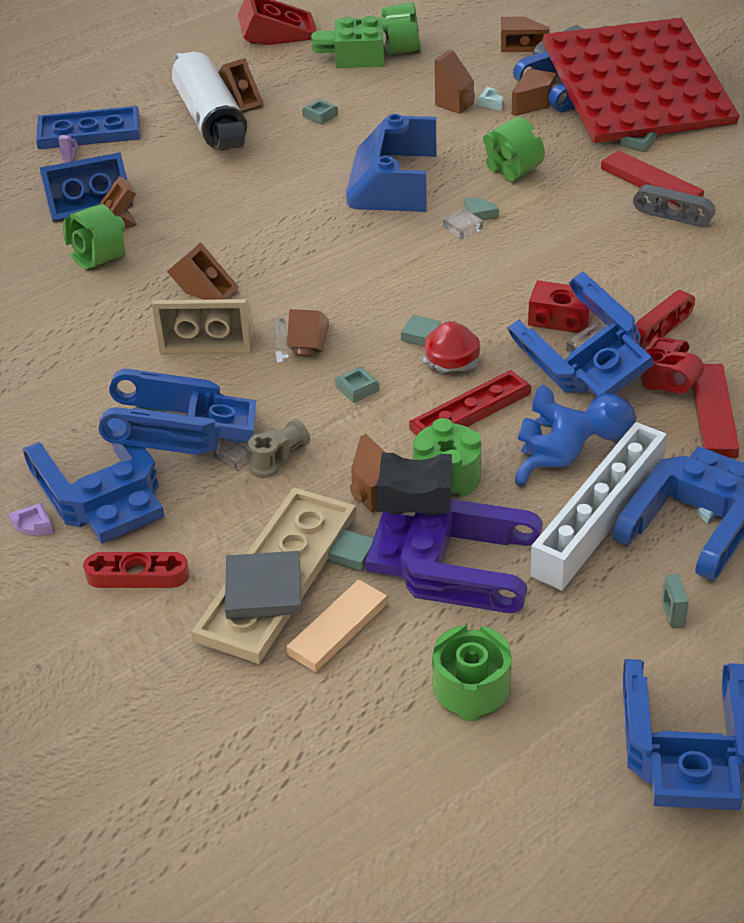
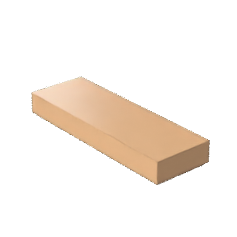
(336, 625)

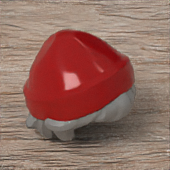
(451, 348)

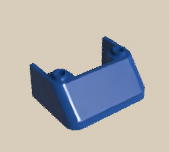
(377, 178)

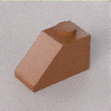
(521, 34)
(453, 83)
(241, 84)
(532, 91)
(202, 275)
(306, 331)
(366, 472)

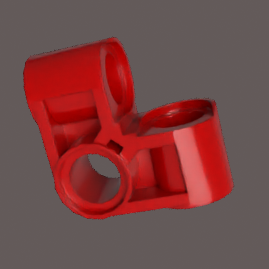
(673, 367)

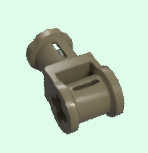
(272, 448)

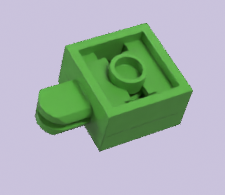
(353, 42)

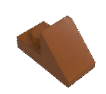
(119, 198)

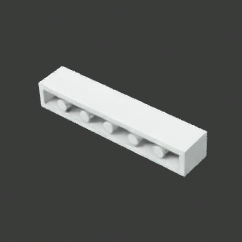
(595, 507)

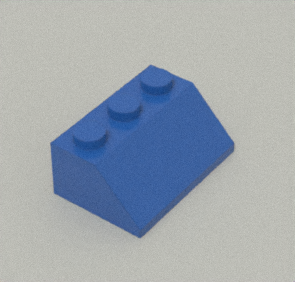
(80, 183)

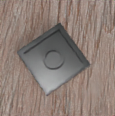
(263, 584)

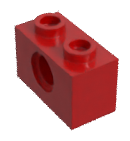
(557, 308)

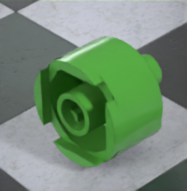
(401, 28)
(513, 148)
(94, 236)
(459, 441)
(471, 671)

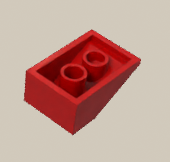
(274, 22)

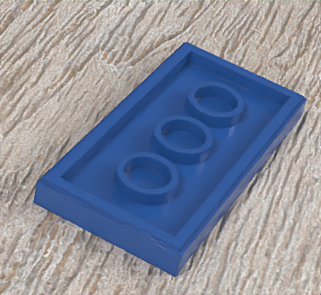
(89, 126)

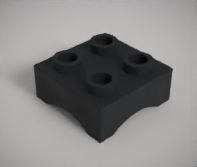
(414, 485)

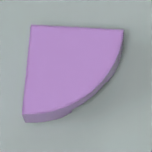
(68, 147)
(31, 520)

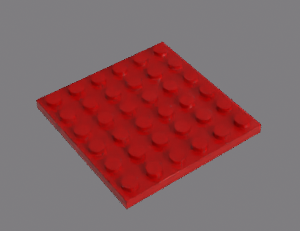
(639, 79)

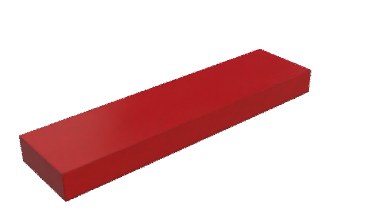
(642, 174)
(477, 402)
(715, 412)

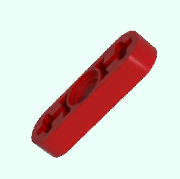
(665, 317)
(111, 578)

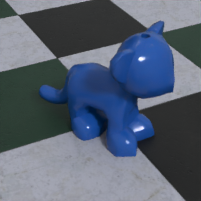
(606, 417)

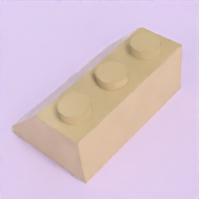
(203, 326)

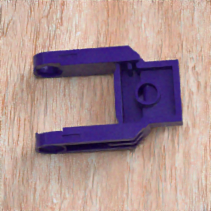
(418, 543)

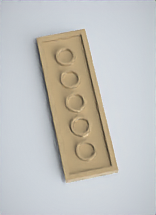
(301, 524)

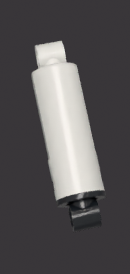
(209, 101)

